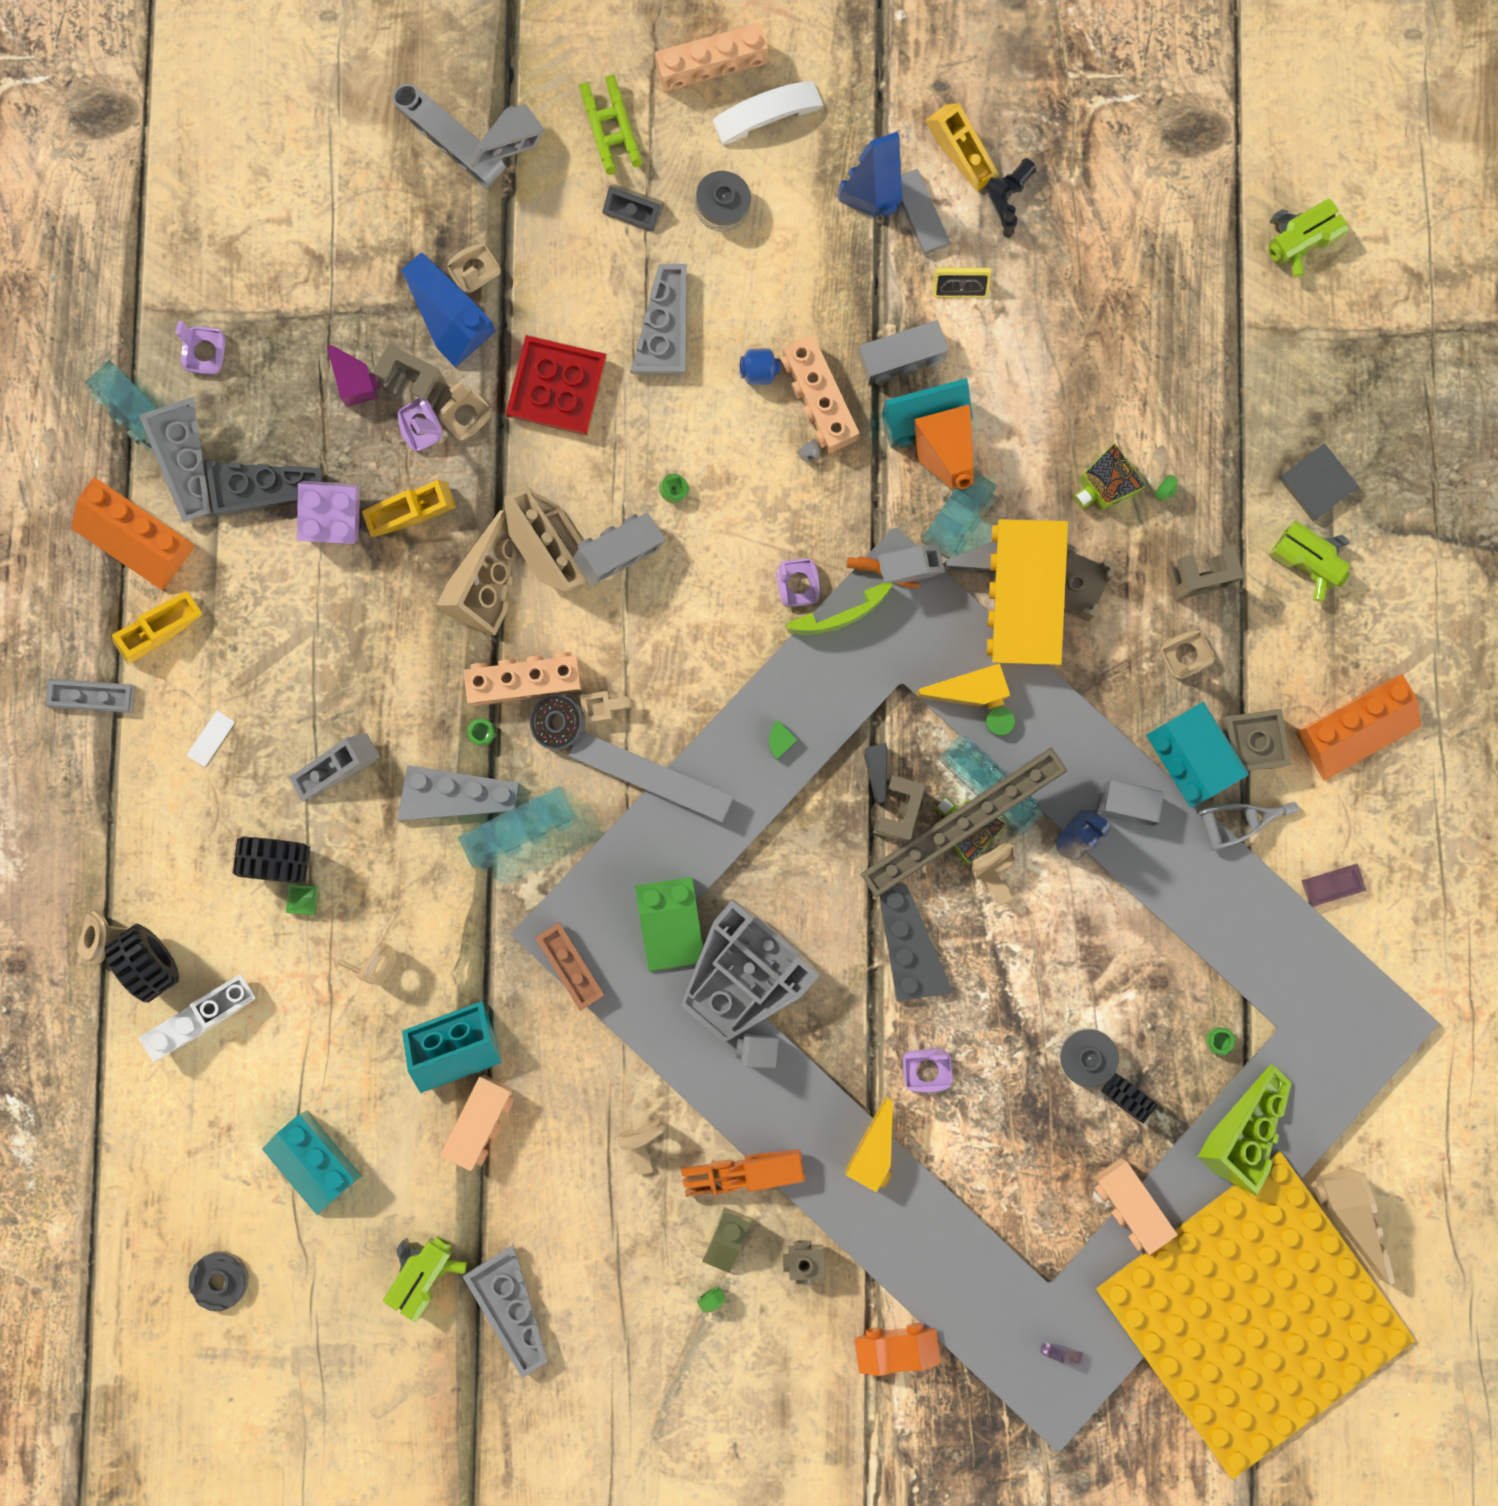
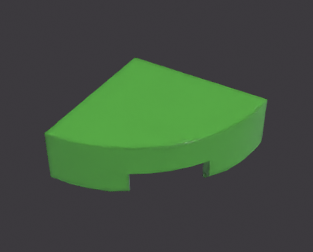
(780, 739)

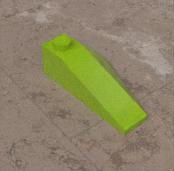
(1244, 1138)

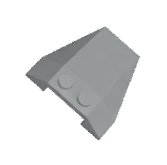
(744, 974)

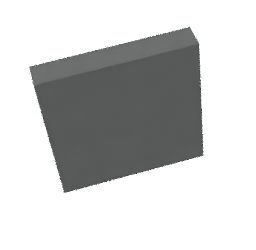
(1318, 482)

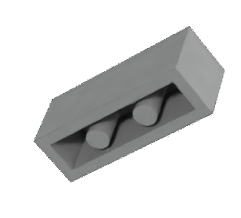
(903, 353)
(618, 548)

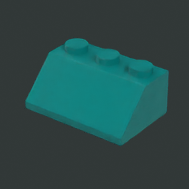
(901, 411)
(1197, 754)
(450, 1047)
(311, 1161)

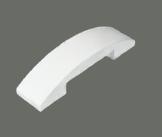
(765, 109)

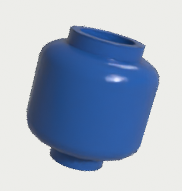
(759, 366)

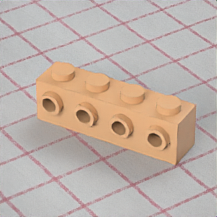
(711, 57)
(820, 394)
(522, 680)

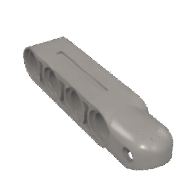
(444, 132)

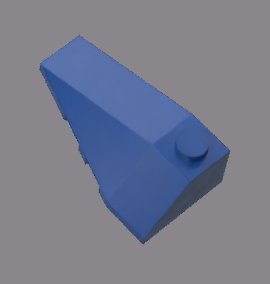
(876, 181)
(448, 312)

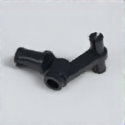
(1000, 190)

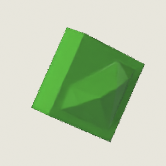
(302, 899)

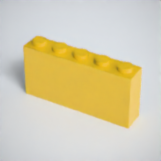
(1028, 591)

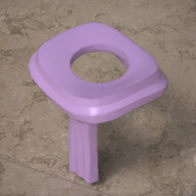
(191, 338)
(429, 427)
(790, 567)
(940, 1057)

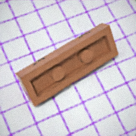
(569, 966)

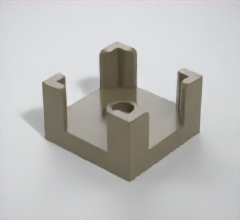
(397, 365)
(1223, 573)
(1085, 583)
(1258, 739)
(907, 810)

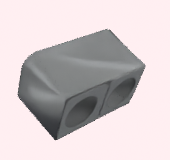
(1131, 802)

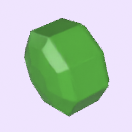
(481, 732)
(1220, 1040)
(711, 1299)

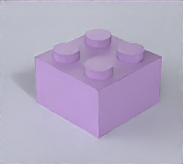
(328, 512)

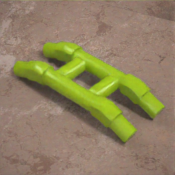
(596, 117)

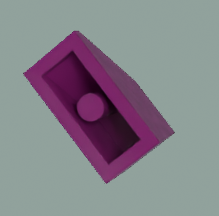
(353, 378)

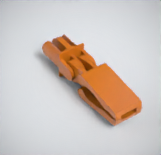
(754, 1173)

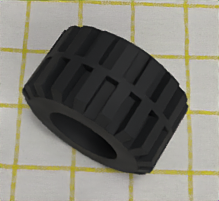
(271, 859)
(141, 963)

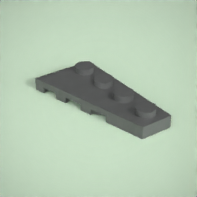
(254, 487)
(910, 951)

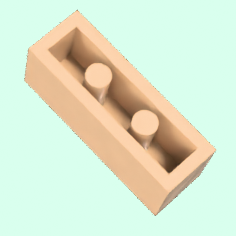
(478, 1123)
(1134, 1207)

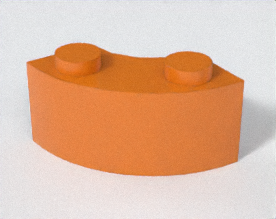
(897, 1350)

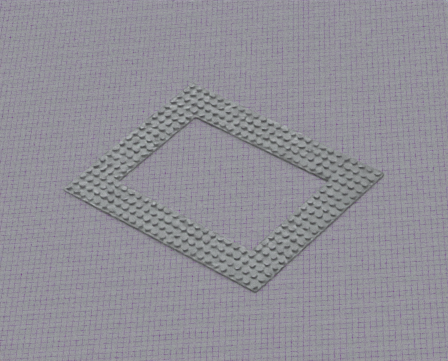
(1333, 1010)

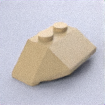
(544, 538)

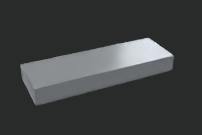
(922, 213)
(90, 696)

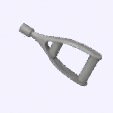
(1252, 818)

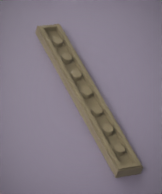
(964, 822)

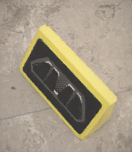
(961, 282)

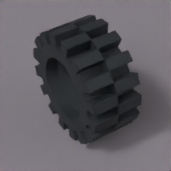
(1129, 1098)

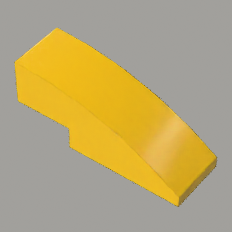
(409, 508)
(156, 627)

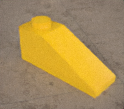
(962, 144)
(971, 689)
(873, 1155)

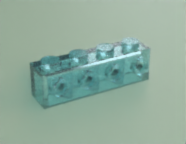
(982, 773)
(517, 827)

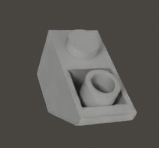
(911, 564)
(757, 1050)

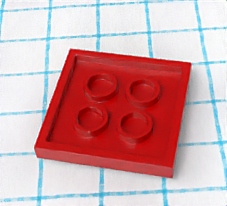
(556, 385)

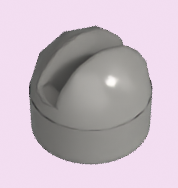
(809, 451)

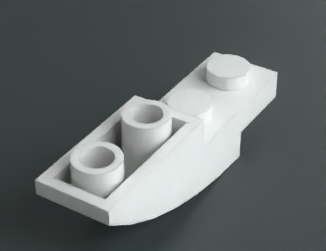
(197, 1018)

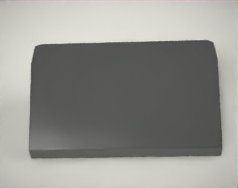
(632, 207)

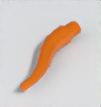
(873, 565)

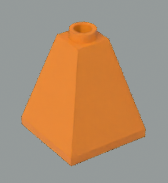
(946, 446)

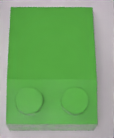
(669, 923)

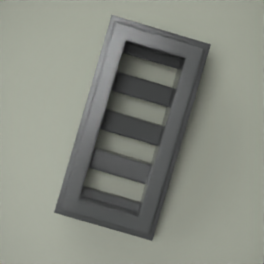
(876, 765)

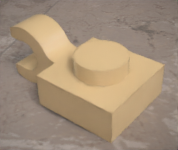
(599, 706)

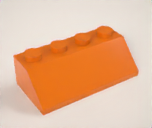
(129, 534)
(1361, 726)

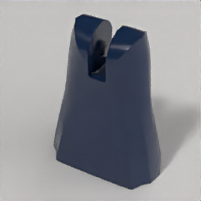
(1081, 834)

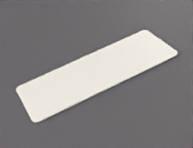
(210, 738)

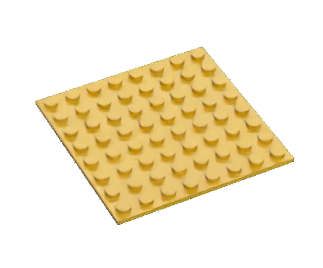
(1255, 1317)

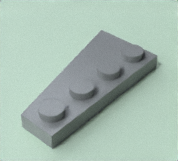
(663, 335)
(177, 448)
(448, 794)
(507, 1306)

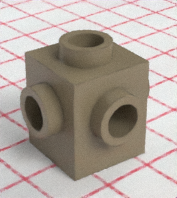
(812, 1270)

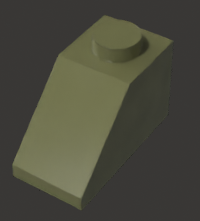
(727, 1239)

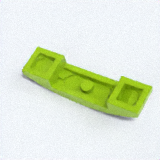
(808, 626)

